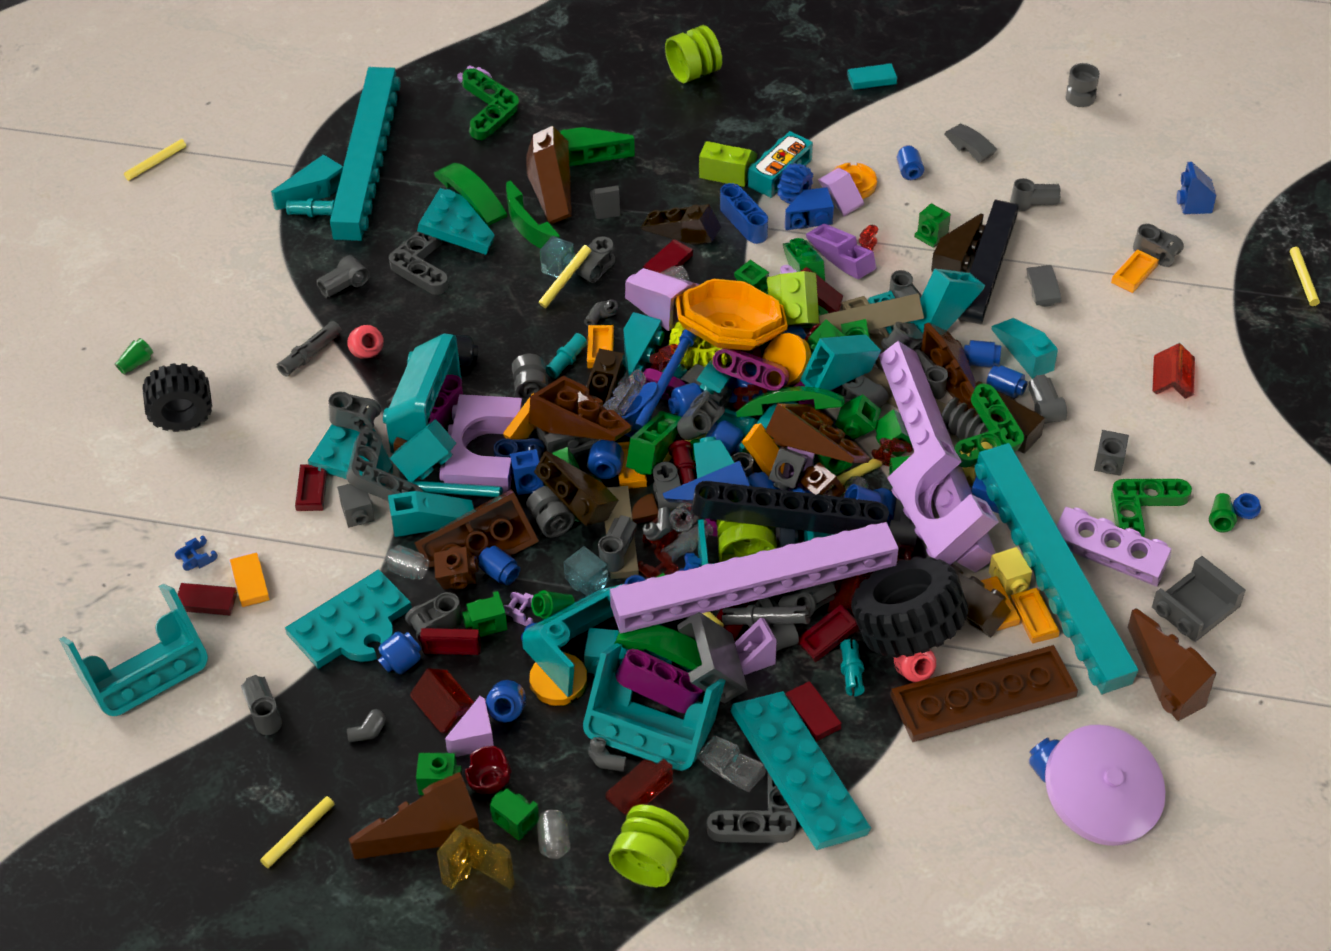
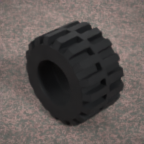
(177, 397)

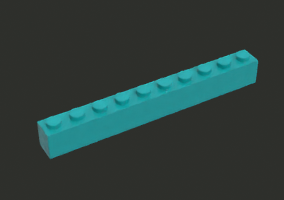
(365, 154)
(1056, 570)

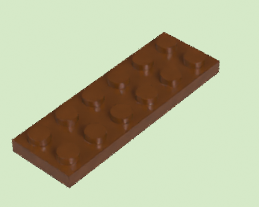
(983, 693)

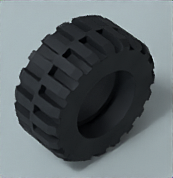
(909, 607)

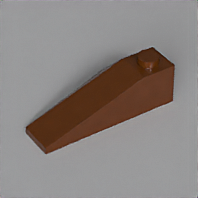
(550, 173)
(949, 354)
(569, 410)
(812, 431)
(494, 523)
(1177, 674)
(420, 824)

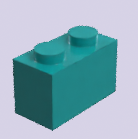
(423, 451)

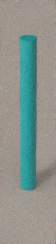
(460, 489)

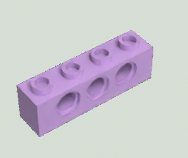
(1147, 569)

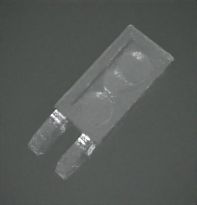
(626, 392)

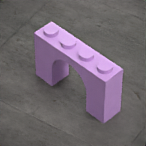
(472, 418)
(914, 486)

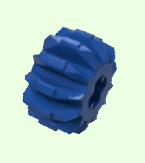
(793, 182)

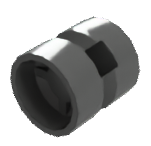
(1082, 85)
(528, 375)
(549, 512)

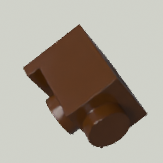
(819, 479)

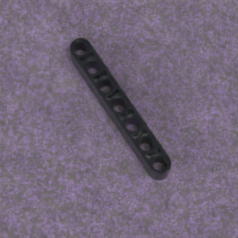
(990, 256)
(784, 508)

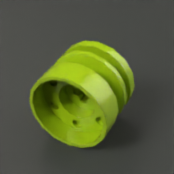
(693, 54)
(743, 539)
(648, 846)

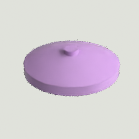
(1105, 785)

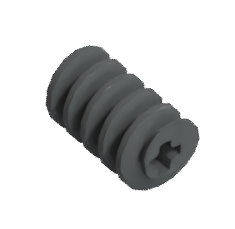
(962, 422)

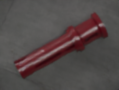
(683, 460)

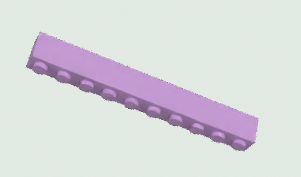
(923, 421)
(753, 577)

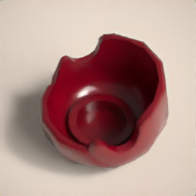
(488, 770)

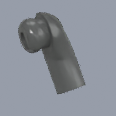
(601, 310)
(661, 528)
(370, 728)
(602, 757)

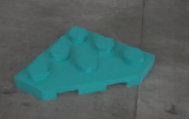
(456, 222)
(336, 450)

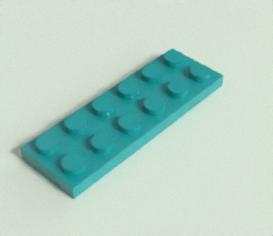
(800, 770)

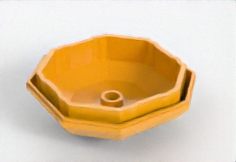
(731, 314)

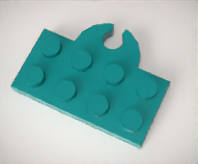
(350, 621)

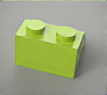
(725, 163)
(798, 296)

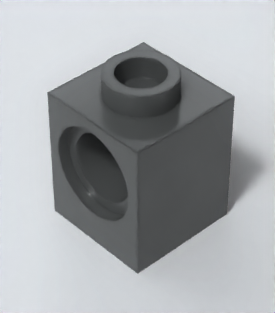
(1111, 452)
(794, 458)
(355, 505)

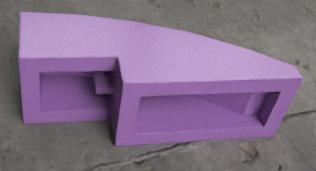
(842, 250)

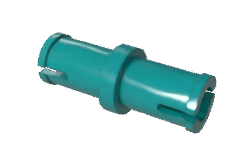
(309, 207)
(566, 355)
(852, 667)

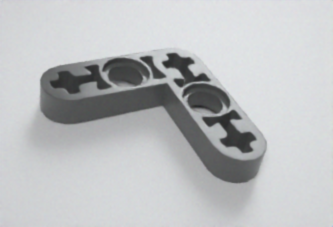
(414, 261)
(371, 475)
(774, 815)

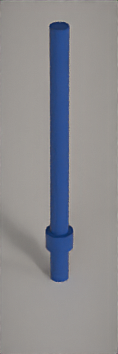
(686, 340)

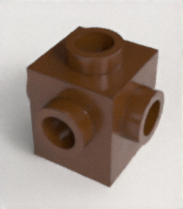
(455, 567)

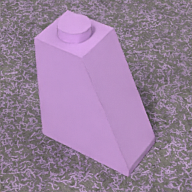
(656, 294)

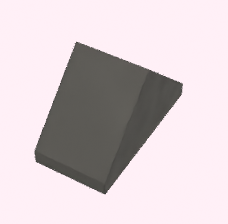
(606, 202)

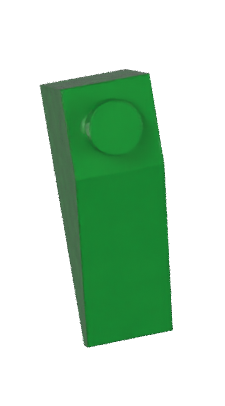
(597, 145)
(651, 442)

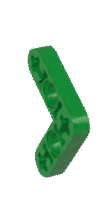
(502, 103)
(997, 431)
(1133, 502)

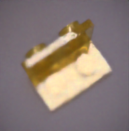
(470, 849)

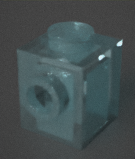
(556, 256)
(586, 571)

